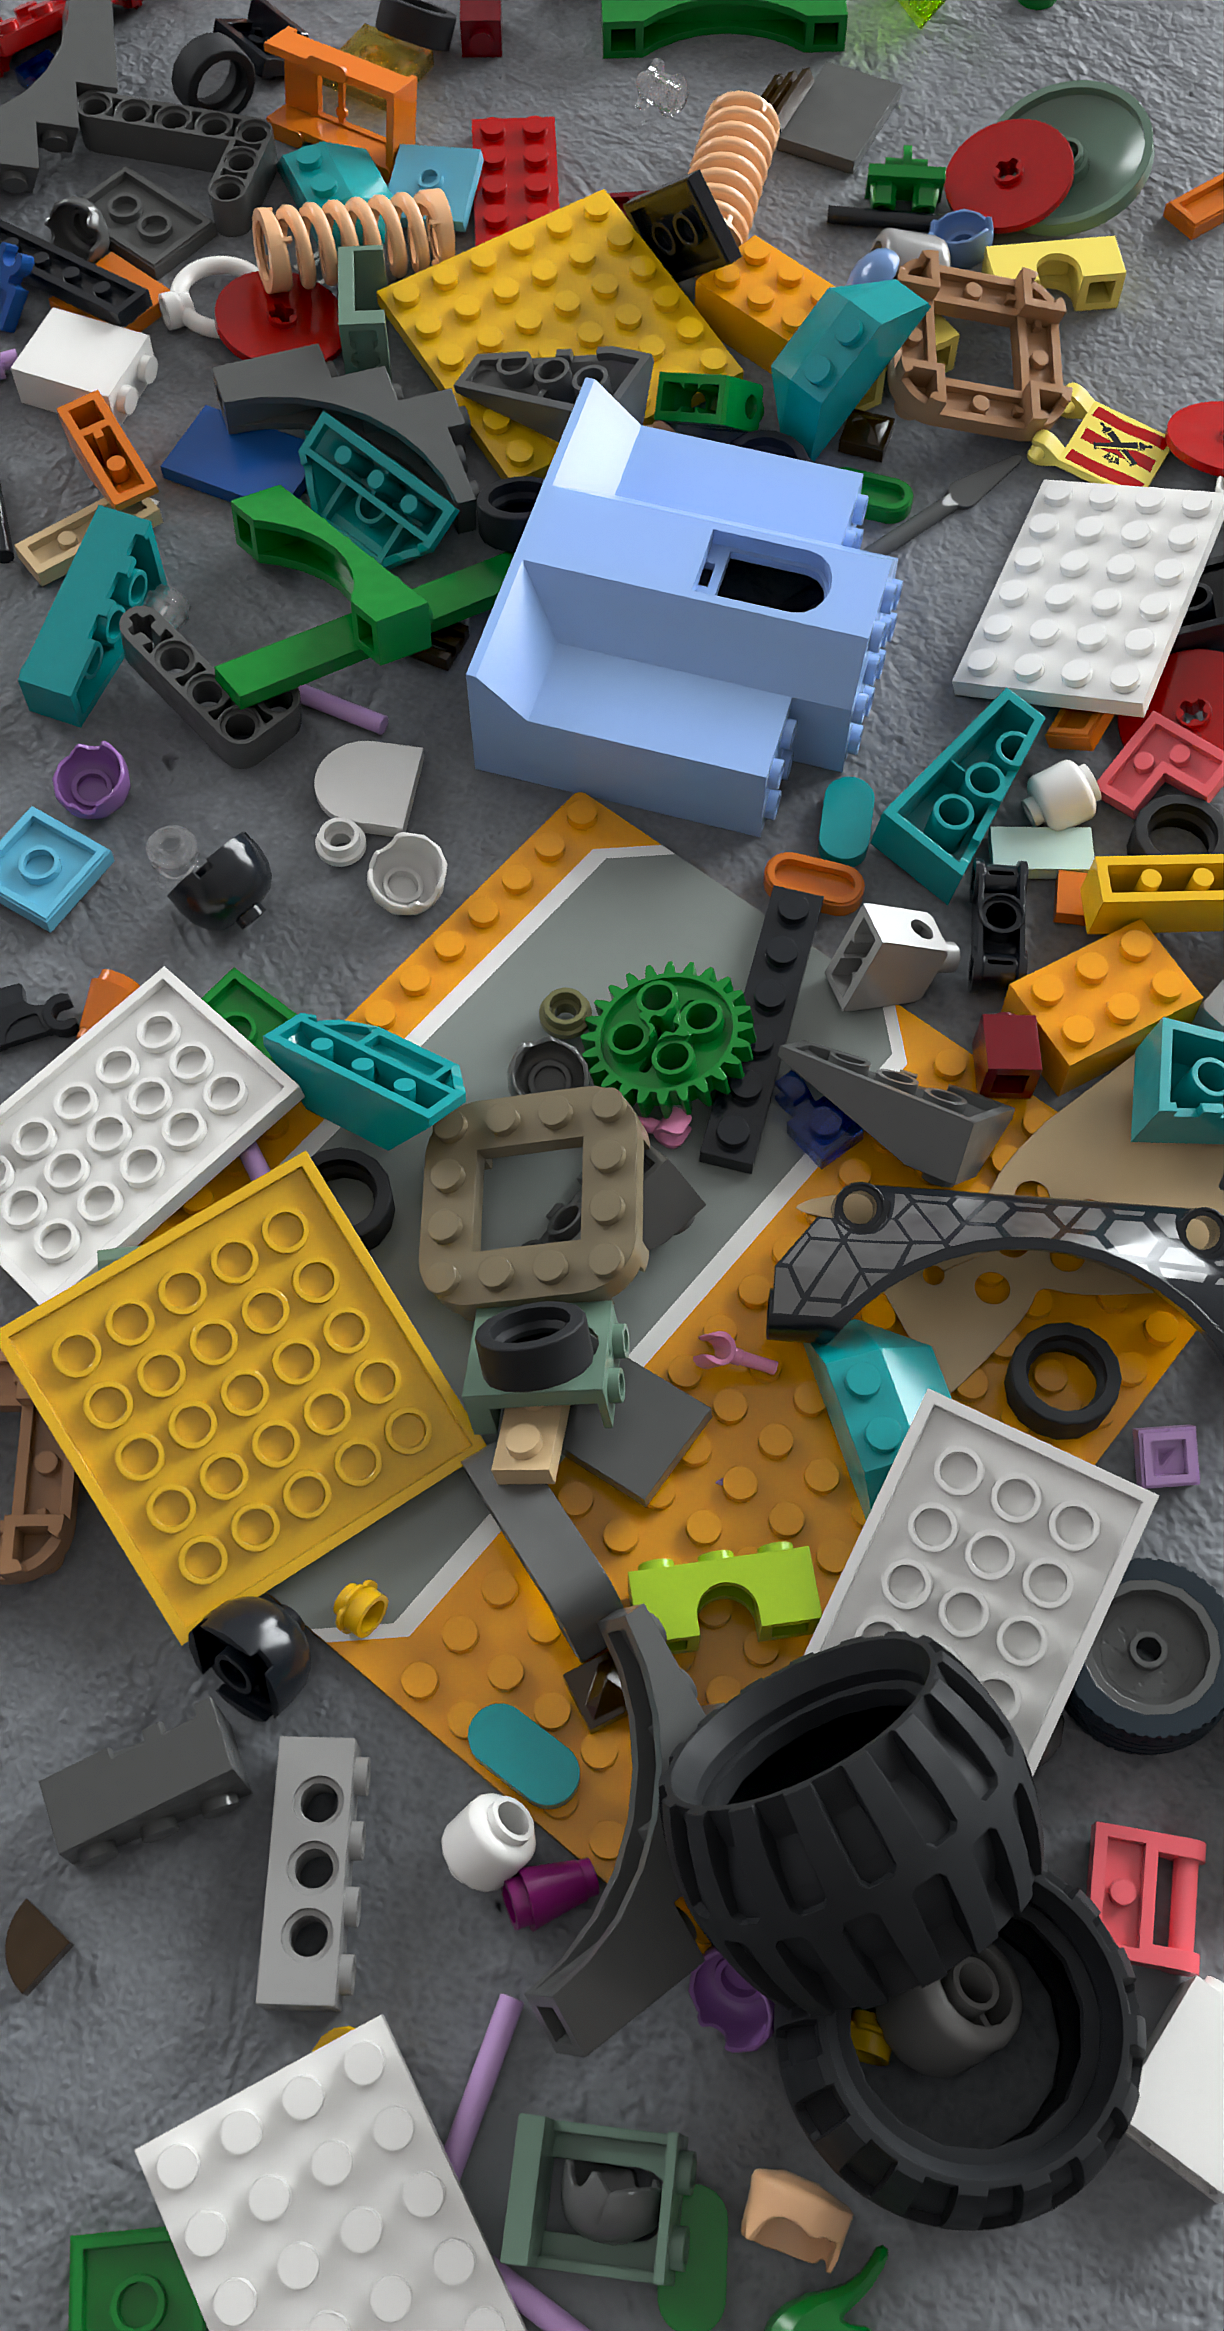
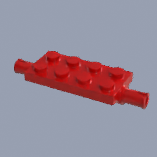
(34, 23)

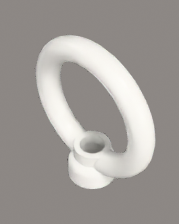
(177, 304)

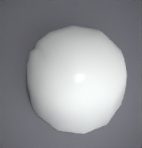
(407, 874)

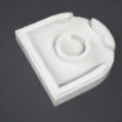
(370, 785)

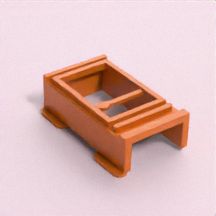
(303, 114)

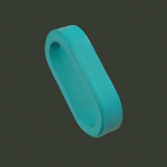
(846, 821)
(524, 1756)

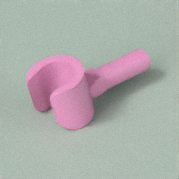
(669, 1131)
(727, 1352)

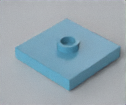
(445, 168)
(47, 868)

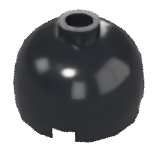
(226, 887)
(255, 1652)

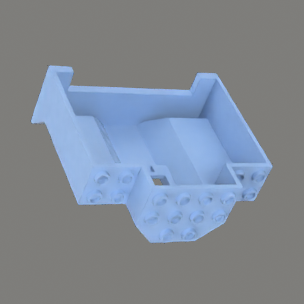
(653, 689)

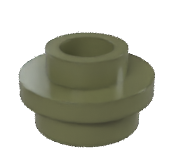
(564, 1001)

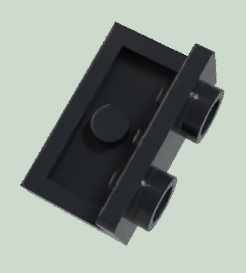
(251, 33)

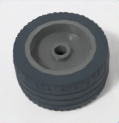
(1161, 1702)

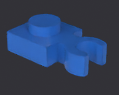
(11, 292)

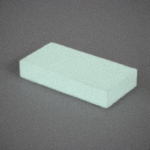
(1042, 848)

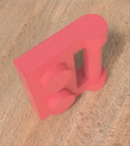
(1124, 1890)

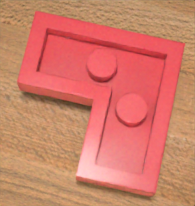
(1158, 755)

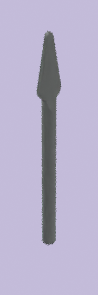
(960, 495)

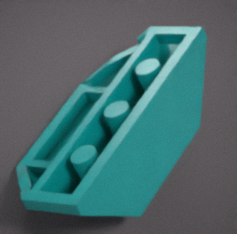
(329, 173)
(840, 357)
(371, 496)
(366, 1077)
(872, 1393)

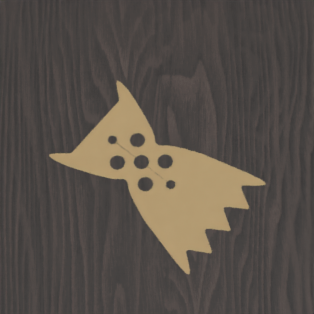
(1075, 1156)

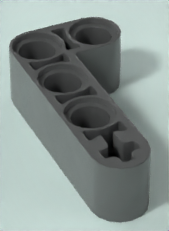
(198, 685)
(550, 1552)

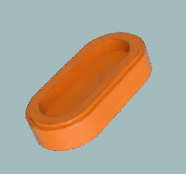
(837, 882)

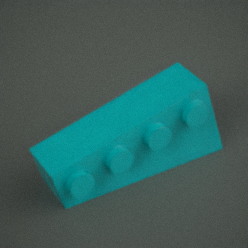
(81, 634)
(951, 804)
(1179, 1085)

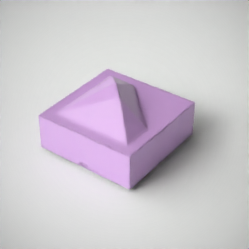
(1166, 1456)

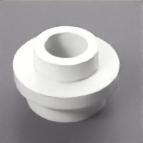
(340, 831)

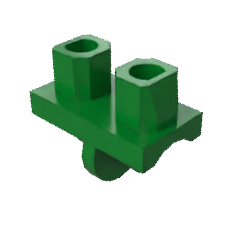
(905, 181)

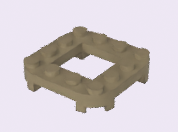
(564, 1271)

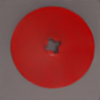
(1012, 146)
(264, 323)
(1197, 436)
(1188, 684)

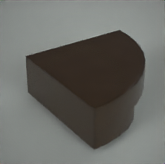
(33, 1947)

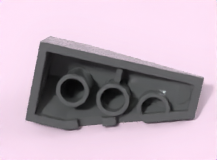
(545, 389)
(923, 1127)
(667, 1206)

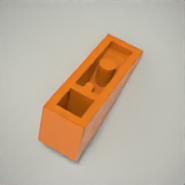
(105, 451)

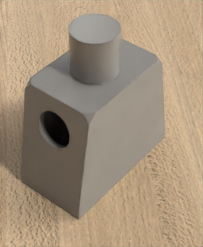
(889, 958)

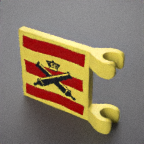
(1104, 447)

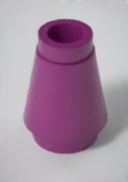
(548, 1891)

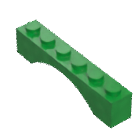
(644, 26)
(285, 532)

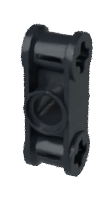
(1000, 899)

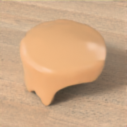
(795, 2217)

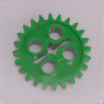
(665, 1027)

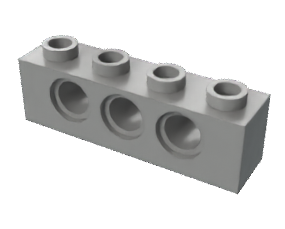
(303, 1771)

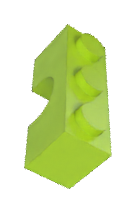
(772, 1584)

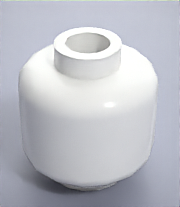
(1061, 796)
(489, 1841)

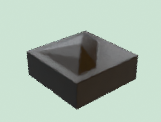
(866, 435)
(597, 1692)

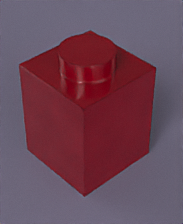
(481, 28)
(1007, 1056)

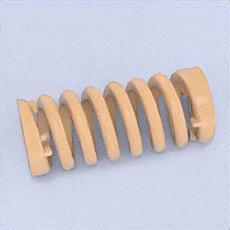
(736, 155)
(428, 202)

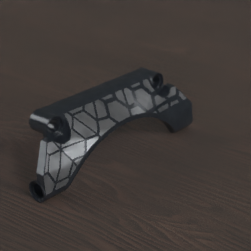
(846, 1264)

